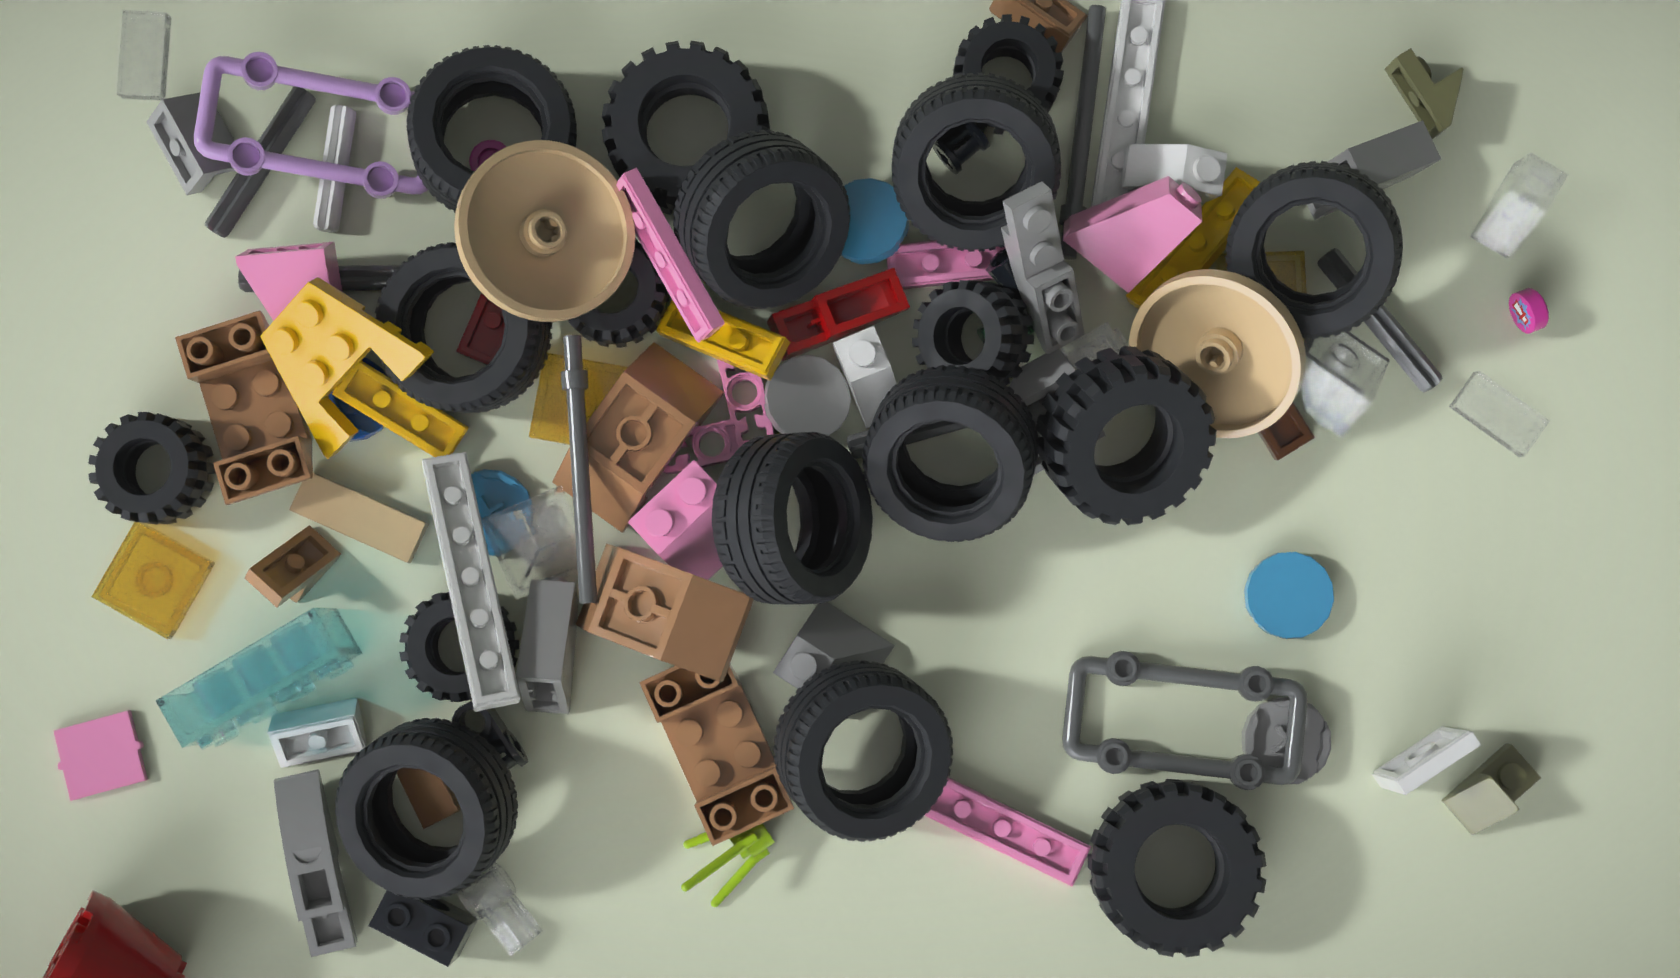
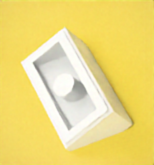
(317, 732)

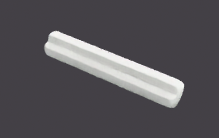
(336, 151)

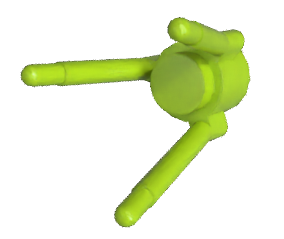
(751, 842)

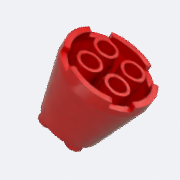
(112, 944)

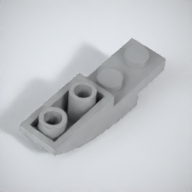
(1040, 269)
(313, 863)

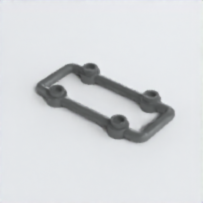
(1252, 684)

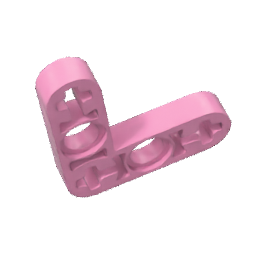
(730, 429)

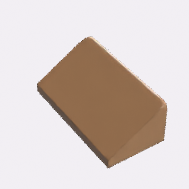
(1057, 16)
(428, 796)

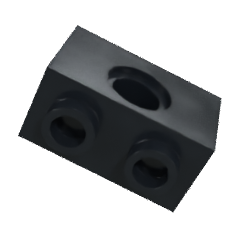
(425, 925)

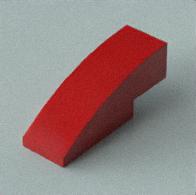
(839, 312)

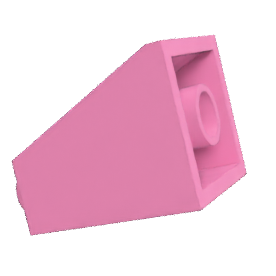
(680, 523)

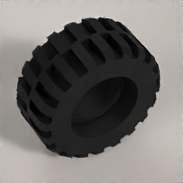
(661, 79)
(1160, 470)
(1223, 903)

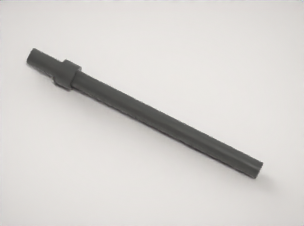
(1083, 121)
(574, 382)

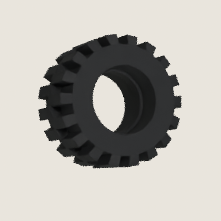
(1018, 42)
(637, 317)
(1003, 325)
(117, 468)
(423, 653)

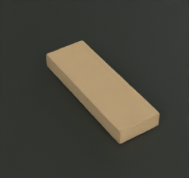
(359, 517)

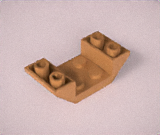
(249, 407)
(640, 432)
(665, 613)
(718, 750)

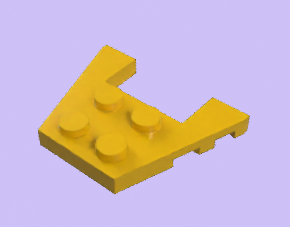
(320, 343)

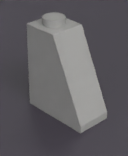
(1387, 159)
(548, 646)

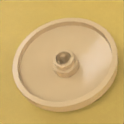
(544, 231)
(1230, 342)

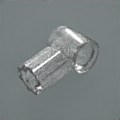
(495, 901)

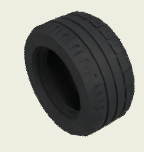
(472, 76)
(951, 104)
(724, 181)
(1353, 195)
(510, 372)
(938, 508)
(753, 523)
(901, 794)
(385, 846)

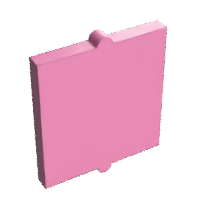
(100, 755)

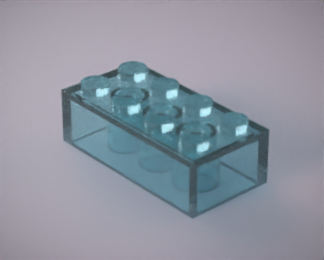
(259, 677)

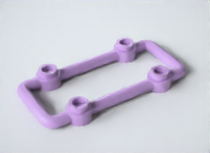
(248, 155)

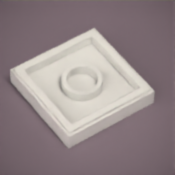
(1425, 759)

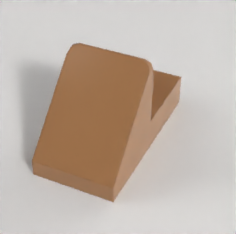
(293, 567)

